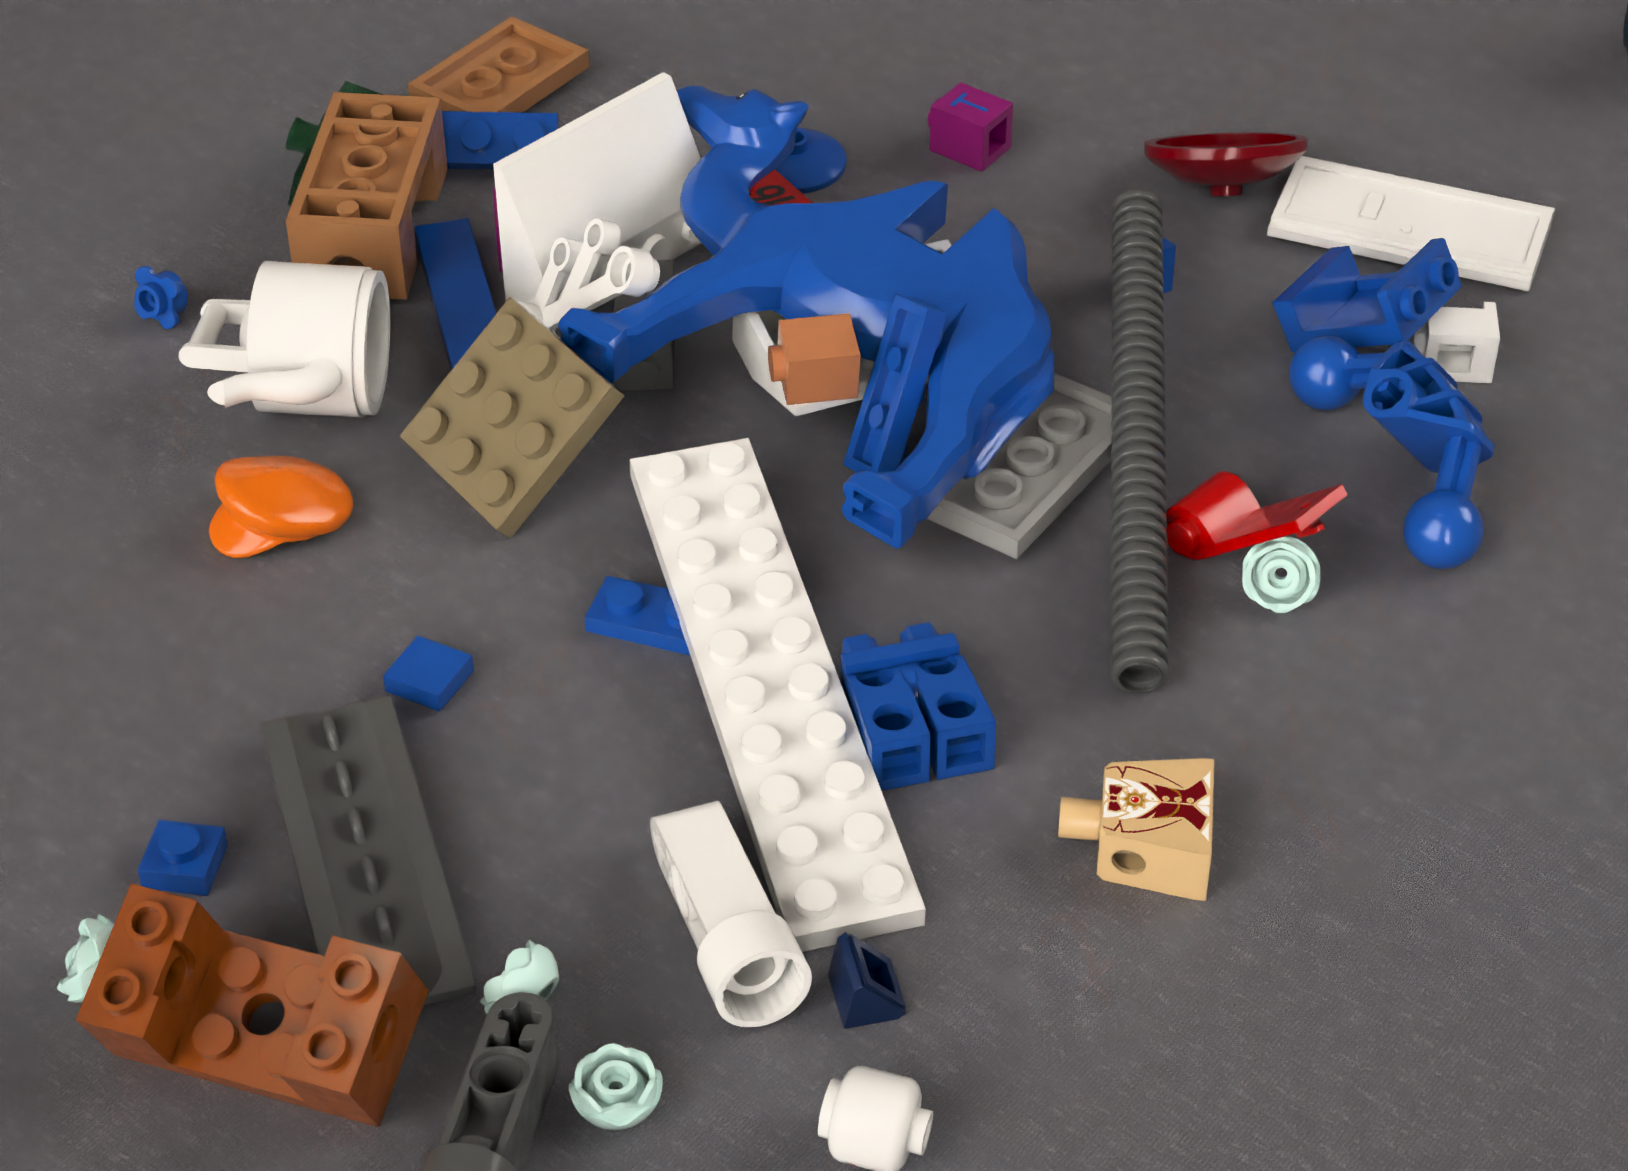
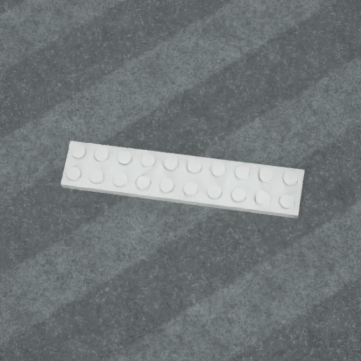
(775, 698)

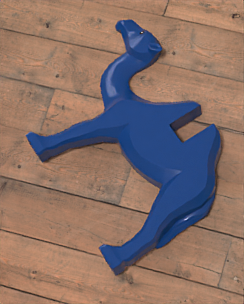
(846, 260)

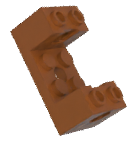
(185, 992)

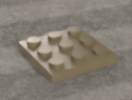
(511, 417)

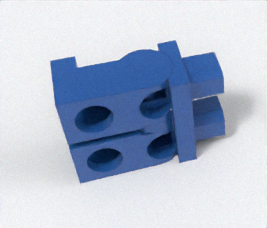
(917, 707)

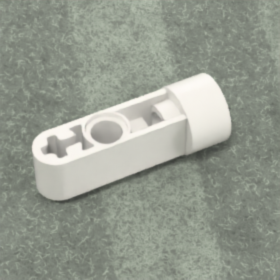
(740, 940)

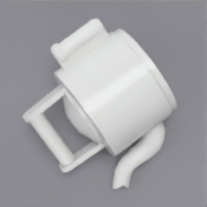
(306, 338)

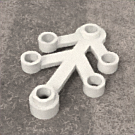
(627, 273)

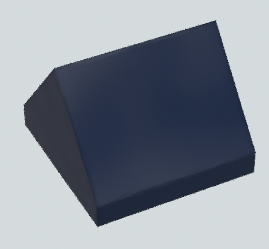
(864, 984)

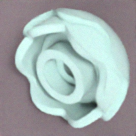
(1277, 592)
(84, 957)
(526, 970)
(616, 1068)

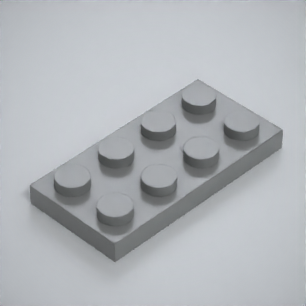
(1034, 471)

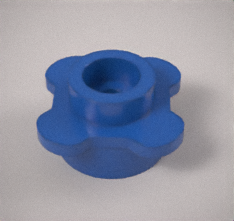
(160, 296)

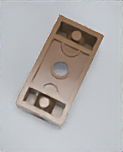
(362, 183)

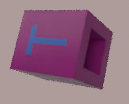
(970, 126)

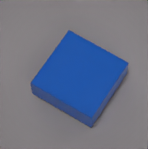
(428, 673)

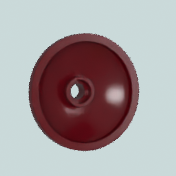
(1225, 159)

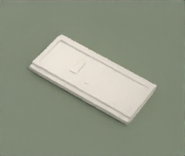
(1397, 216)

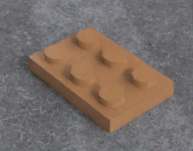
(503, 70)

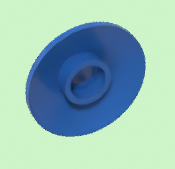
(815, 161)

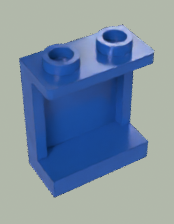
(1367, 308)

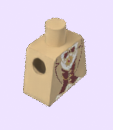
(1149, 825)

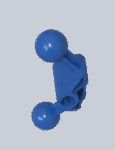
(1426, 415)

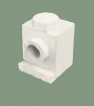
(1462, 341)

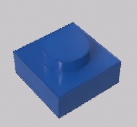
(183, 857)

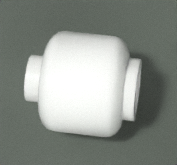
(874, 1119)

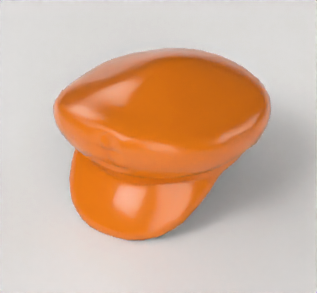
(275, 503)

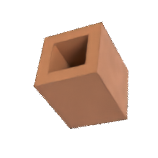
(816, 359)

